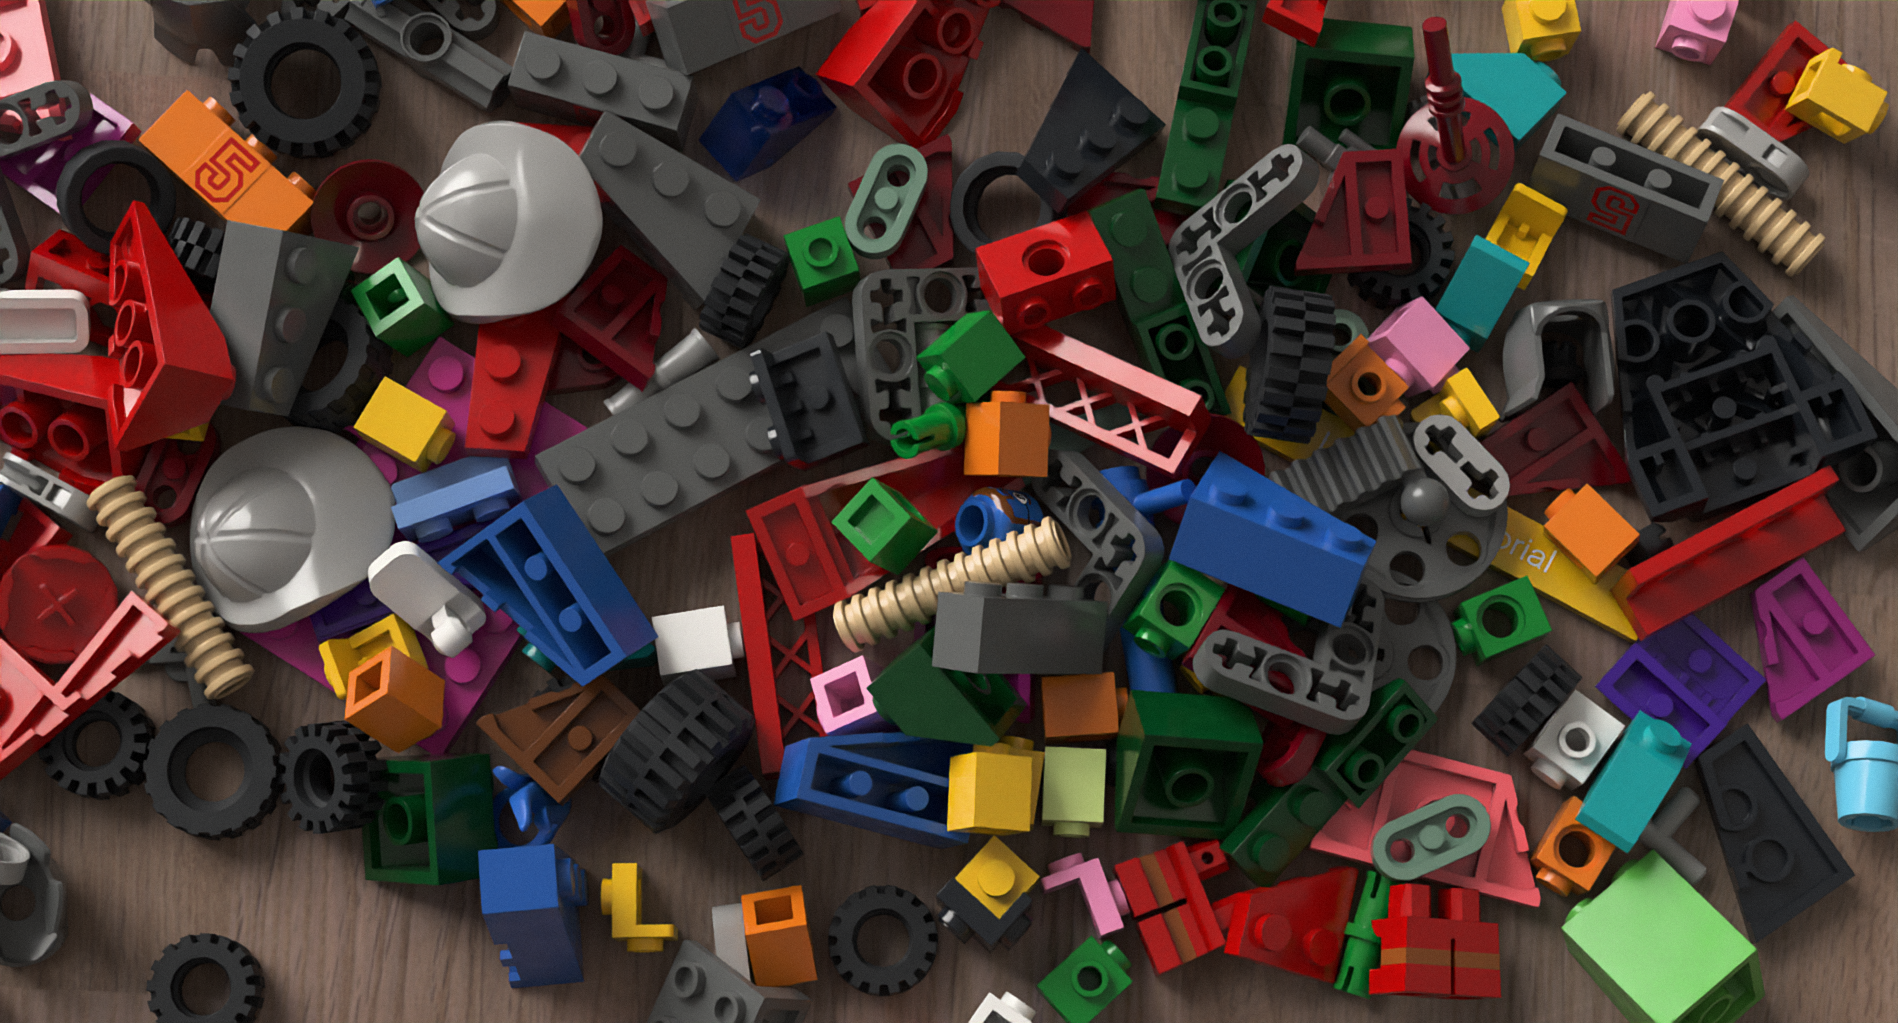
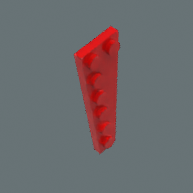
(515, 363)

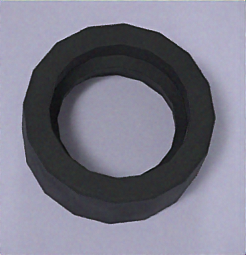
(96, 156)
(970, 189)

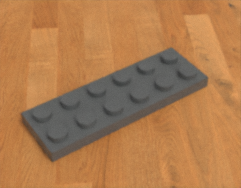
(684, 441)

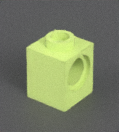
(1073, 790)

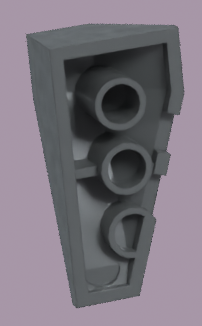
(1868, 482)

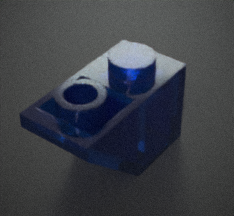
(766, 122)

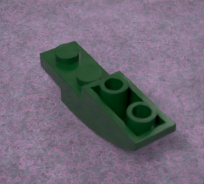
(1205, 105)
(1153, 299)
(1343, 771)

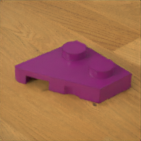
(41, 167)
(1803, 638)

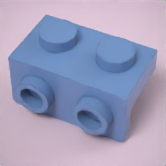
(452, 495)

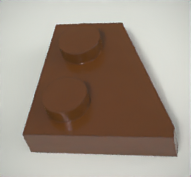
(563, 734)

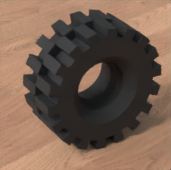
(1289, 365)

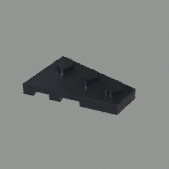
(1086, 134)
(1766, 834)

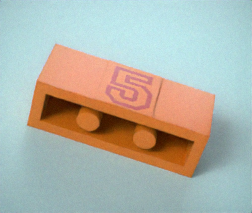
(226, 171)

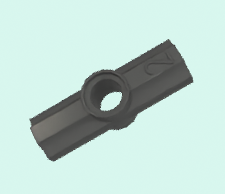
(456, 65)

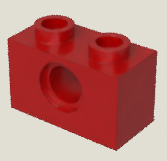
(1046, 273)

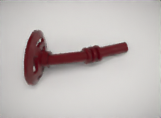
(1451, 138)

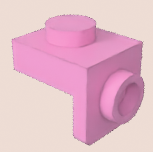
(1102, 898)

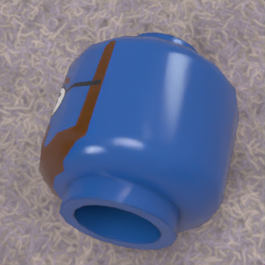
(993, 514)

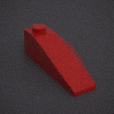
(906, 64)

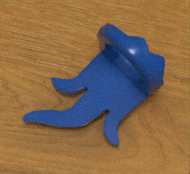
(528, 797)

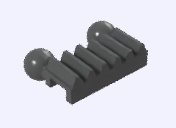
(1364, 468)

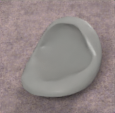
(507, 223)
(287, 526)

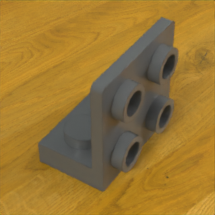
(711, 991)

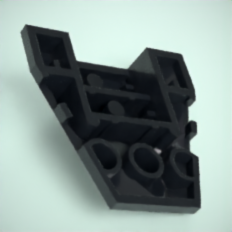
(1722, 394)

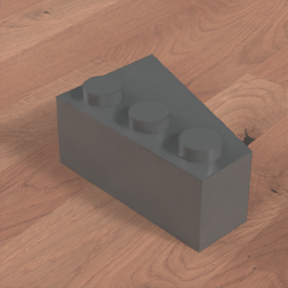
(667, 204)
(273, 309)

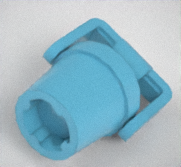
(1863, 769)

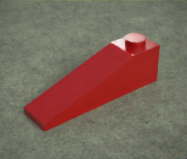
(165, 337)
(60, 416)

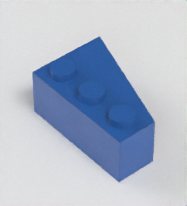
(1271, 542)
(554, 584)
(874, 784)
(534, 908)

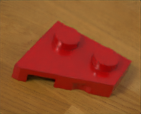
(1773, 80)
(1295, 923)

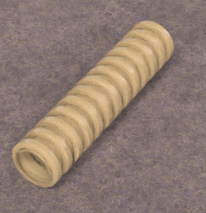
(1738, 197)
(170, 586)
(917, 597)

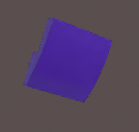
(1682, 679)

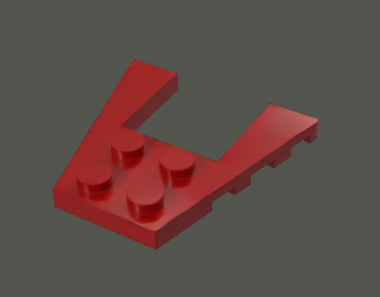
(30, 701)

